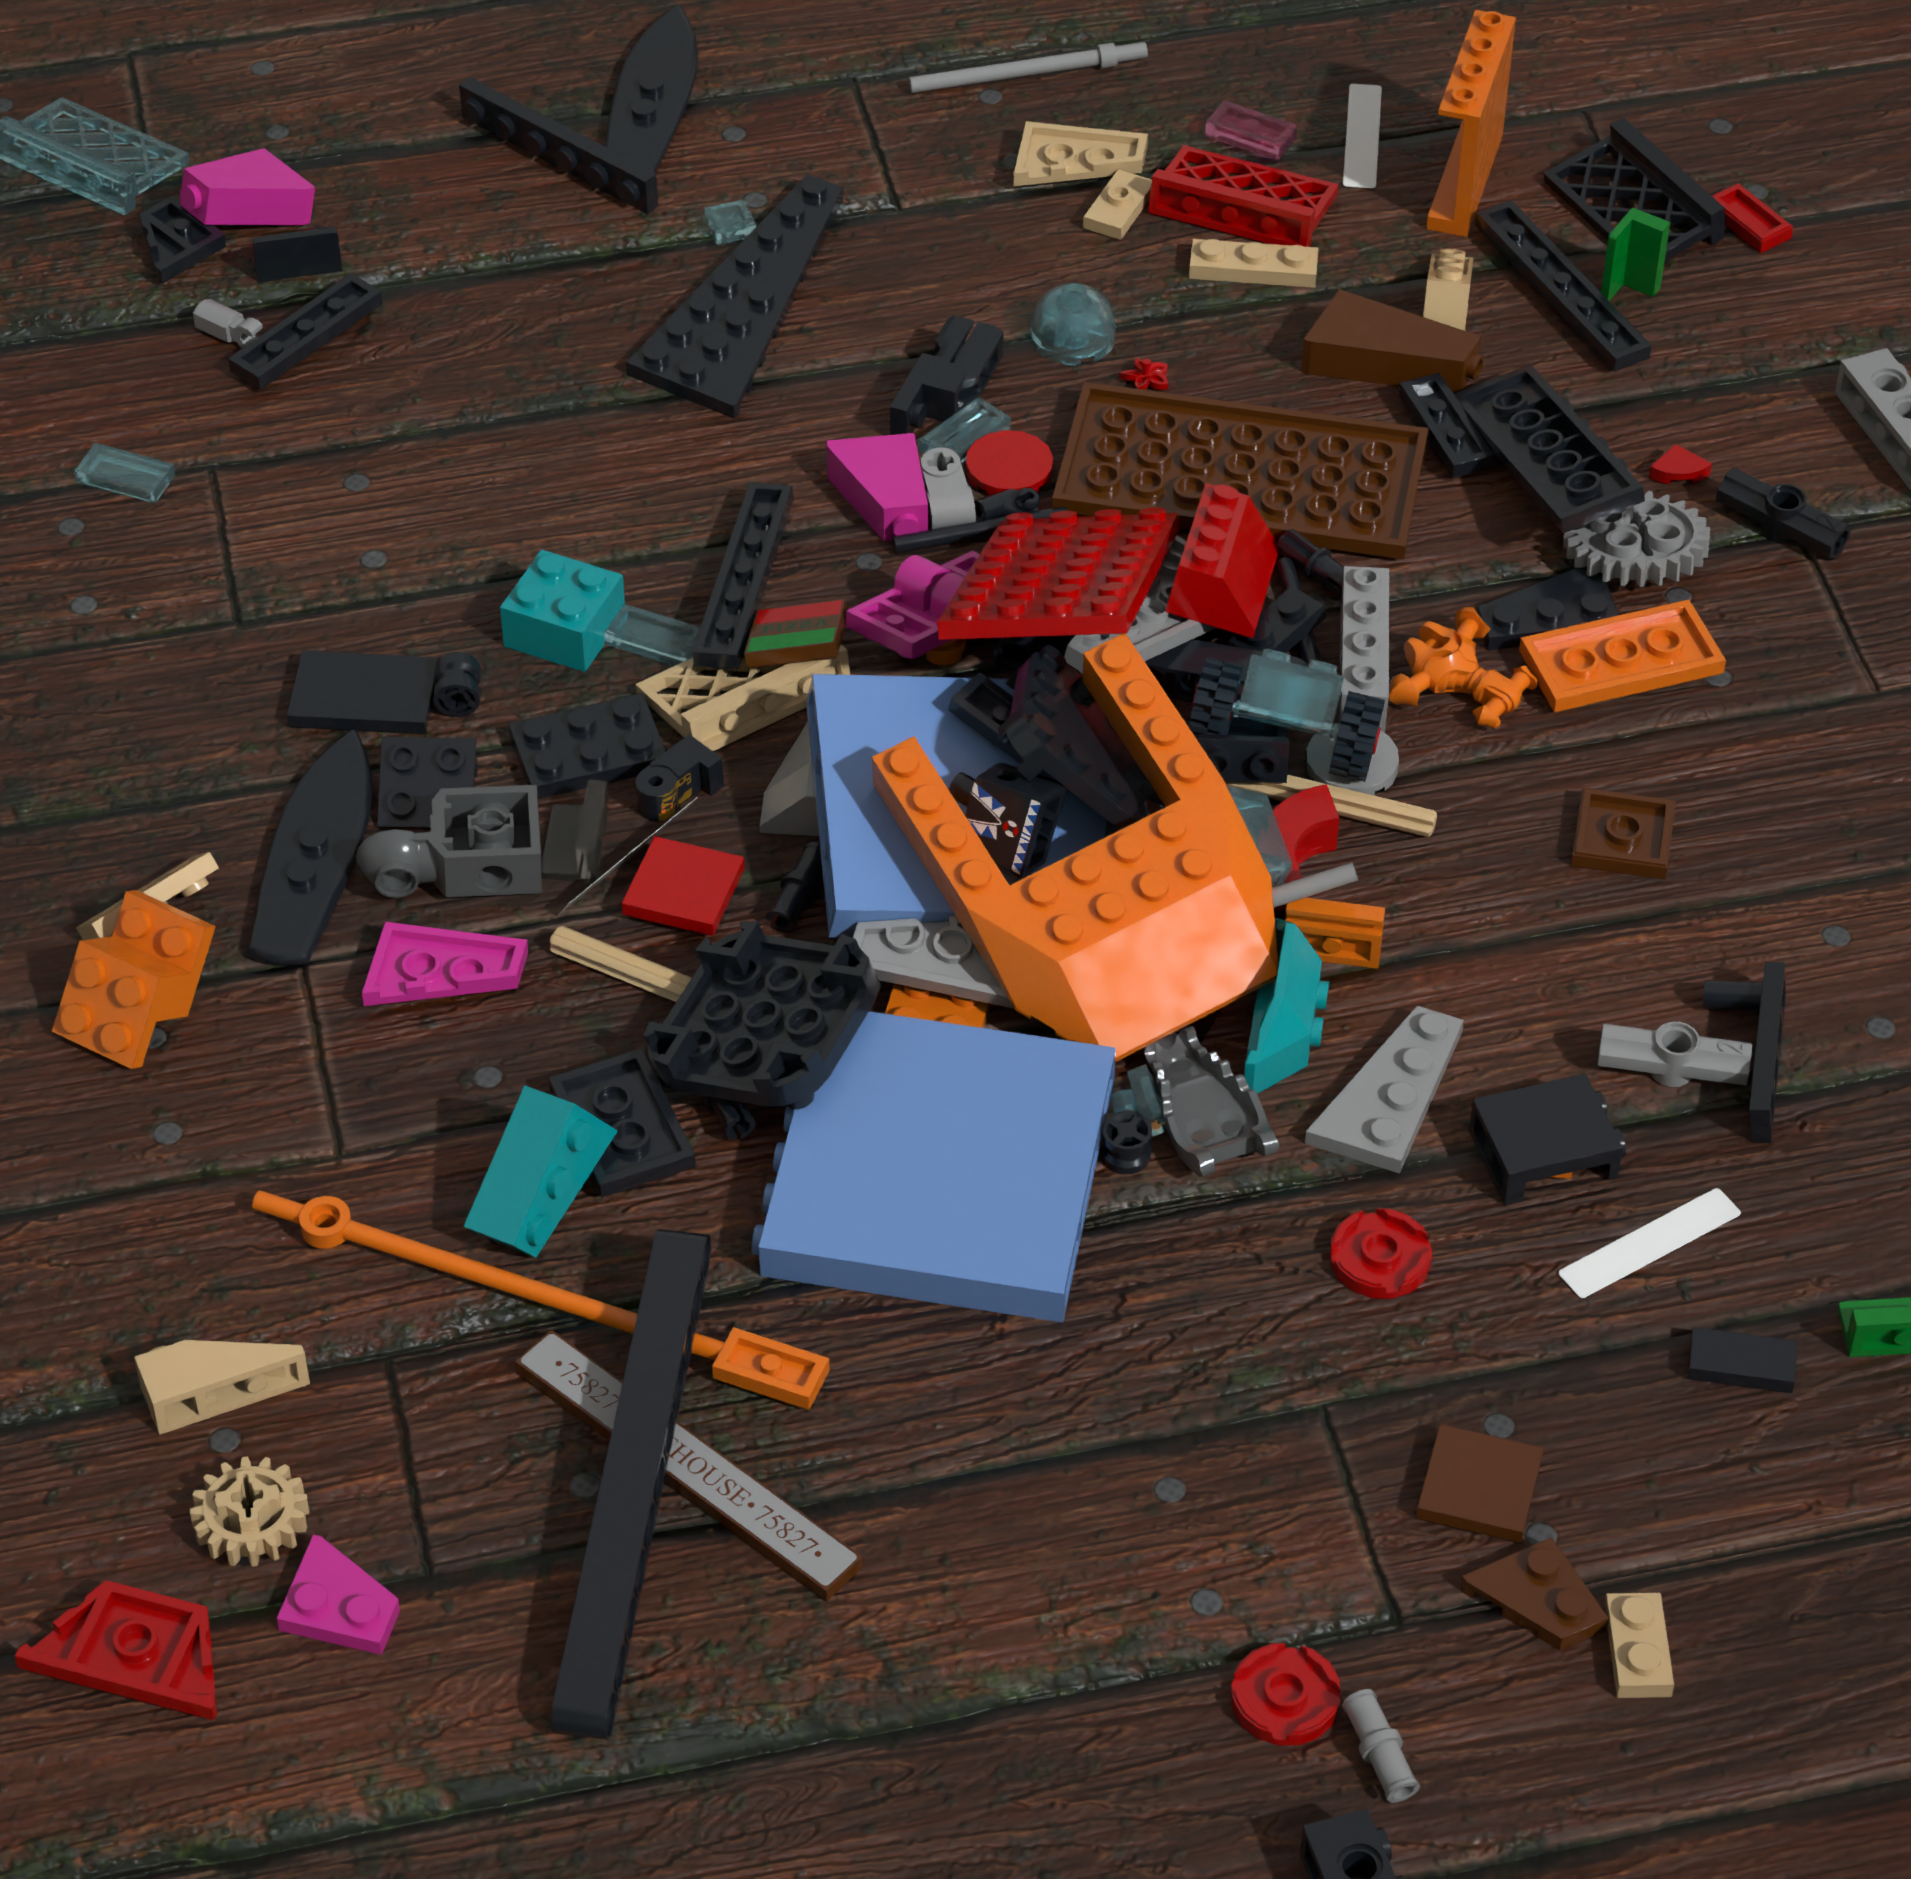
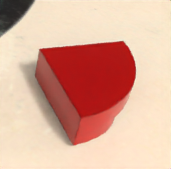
(1679, 465)

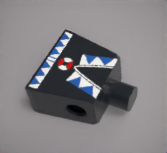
(1011, 814)

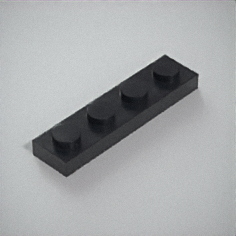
(305, 331)

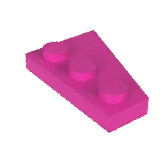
(439, 963)

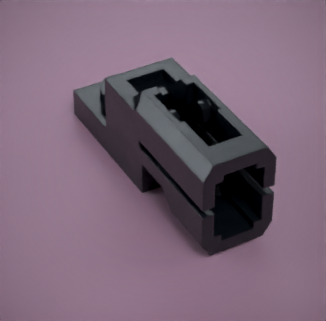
(951, 378)

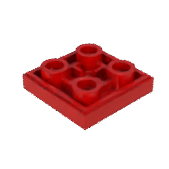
(683, 885)

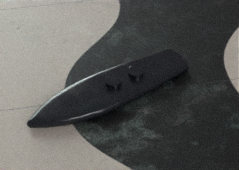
(653, 90)
(312, 854)

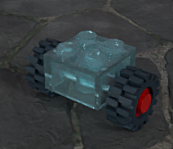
(1293, 699)

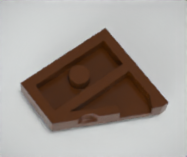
(1540, 1593)

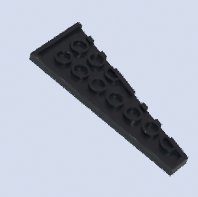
(727, 323)

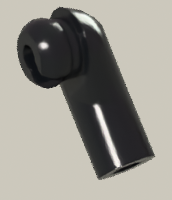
(1007, 503)

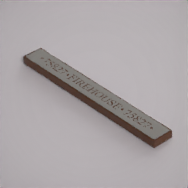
(699, 1472)

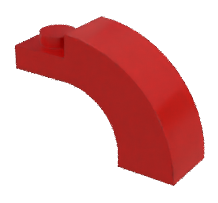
(1307, 827)

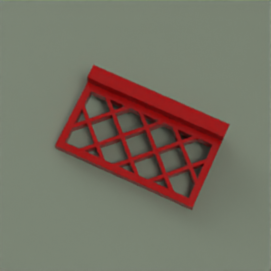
(1249, 213)

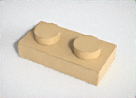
(1639, 1645)

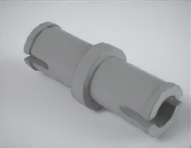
(1380, 1745)

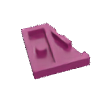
(338, 1602)

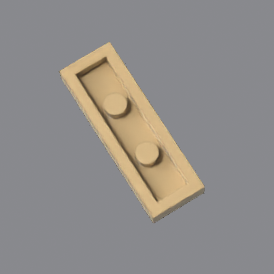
(1253, 263)
(184, 878)

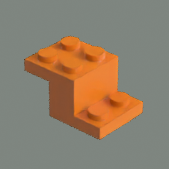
(133, 979)

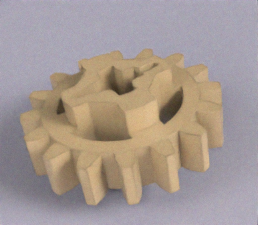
(224, 1506)

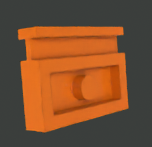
(1340, 930)

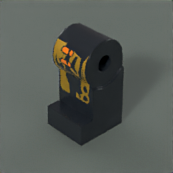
(676, 778)

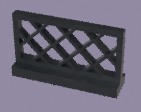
(1661, 182)

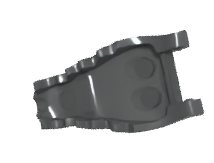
(1205, 1105)

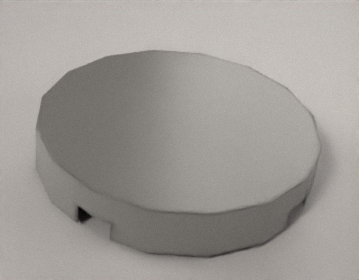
(1381, 771)

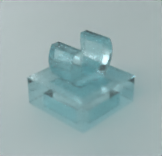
(1141, 1099)

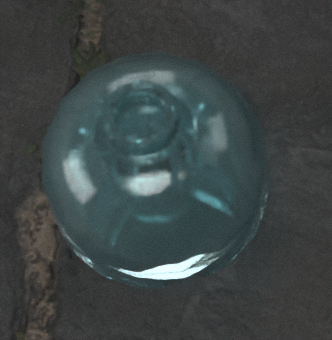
(1073, 324)

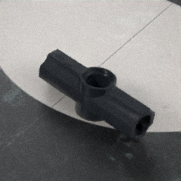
(1783, 513)

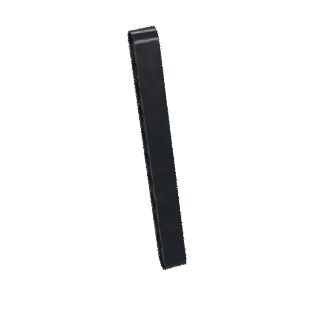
(631, 1487)

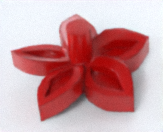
(1147, 375)

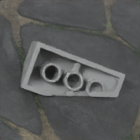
(790, 796)

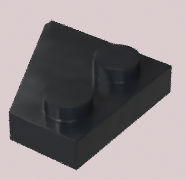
(177, 238)

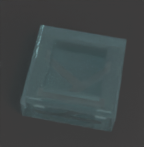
(729, 221)

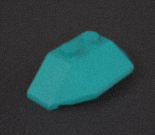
(1286, 1012)

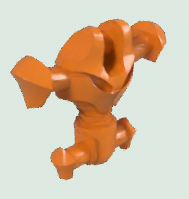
(1448, 663)

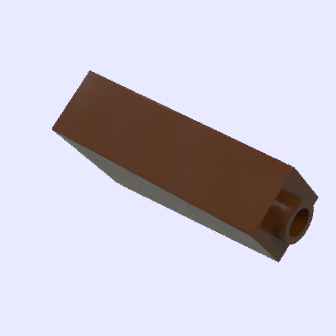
(1387, 345)

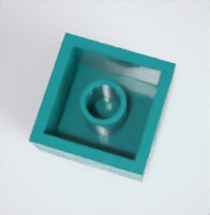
(561, 610)

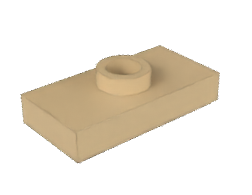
(1118, 205)

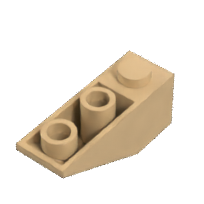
(1448, 288)

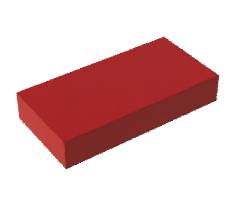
(1753, 219)

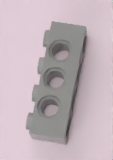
(1879, 399)
(1365, 634)

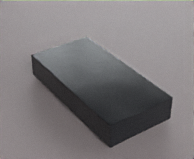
(1742, 1359)

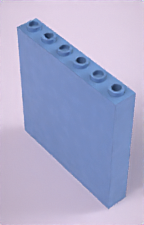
(864, 853)
(941, 1168)

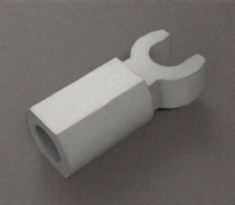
(225, 323)

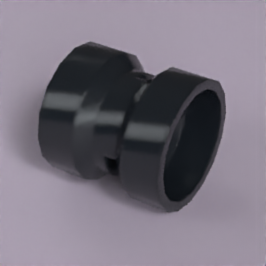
(457, 684)

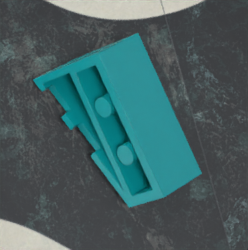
(537, 1171)

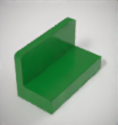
(1636, 254)
(1876, 1326)

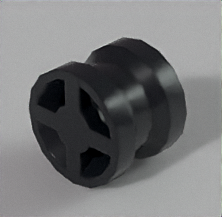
(1120, 1132)

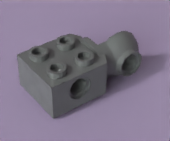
(477, 846)

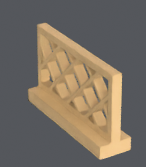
(747, 704)

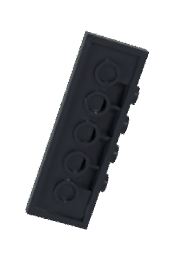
(1550, 449)

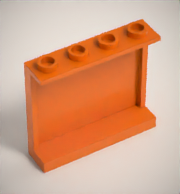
(1479, 97)

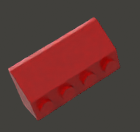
(1224, 563)

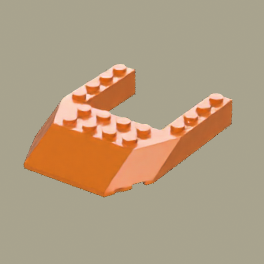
(1131, 927)

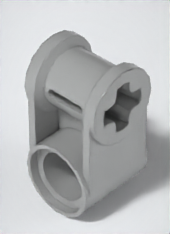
(946, 489)

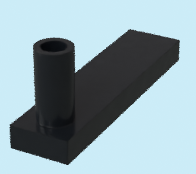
(1770, 1000)

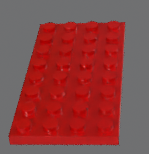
(1061, 575)

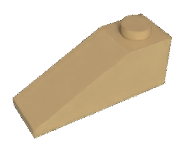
(214, 1377)

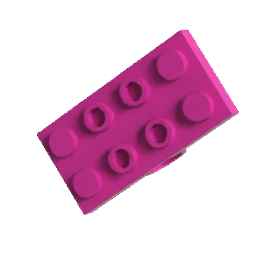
(909, 612)

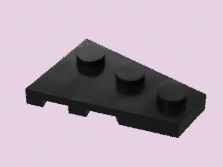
(1547, 606)

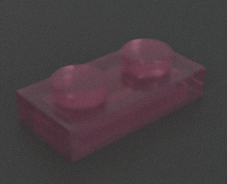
(1251, 130)

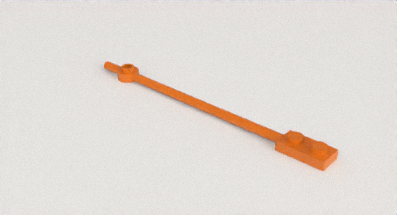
(741, 1360)

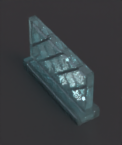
(87, 168)

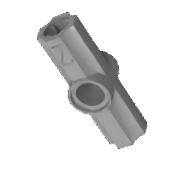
(1674, 1054)

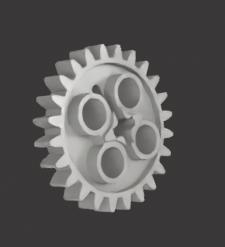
(1642, 542)

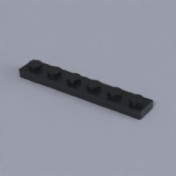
(559, 145)
(1563, 285)
(743, 576)

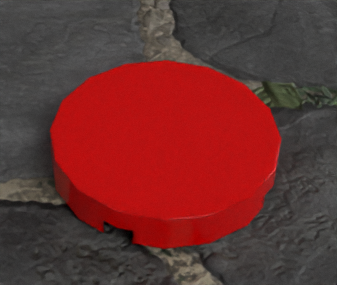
(1009, 462)
(1381, 1253)
(1285, 1694)

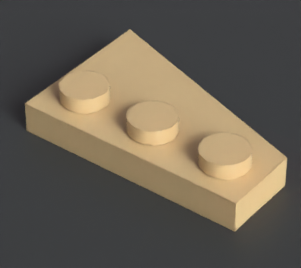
(1076, 153)

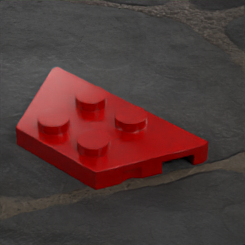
(133, 1648)

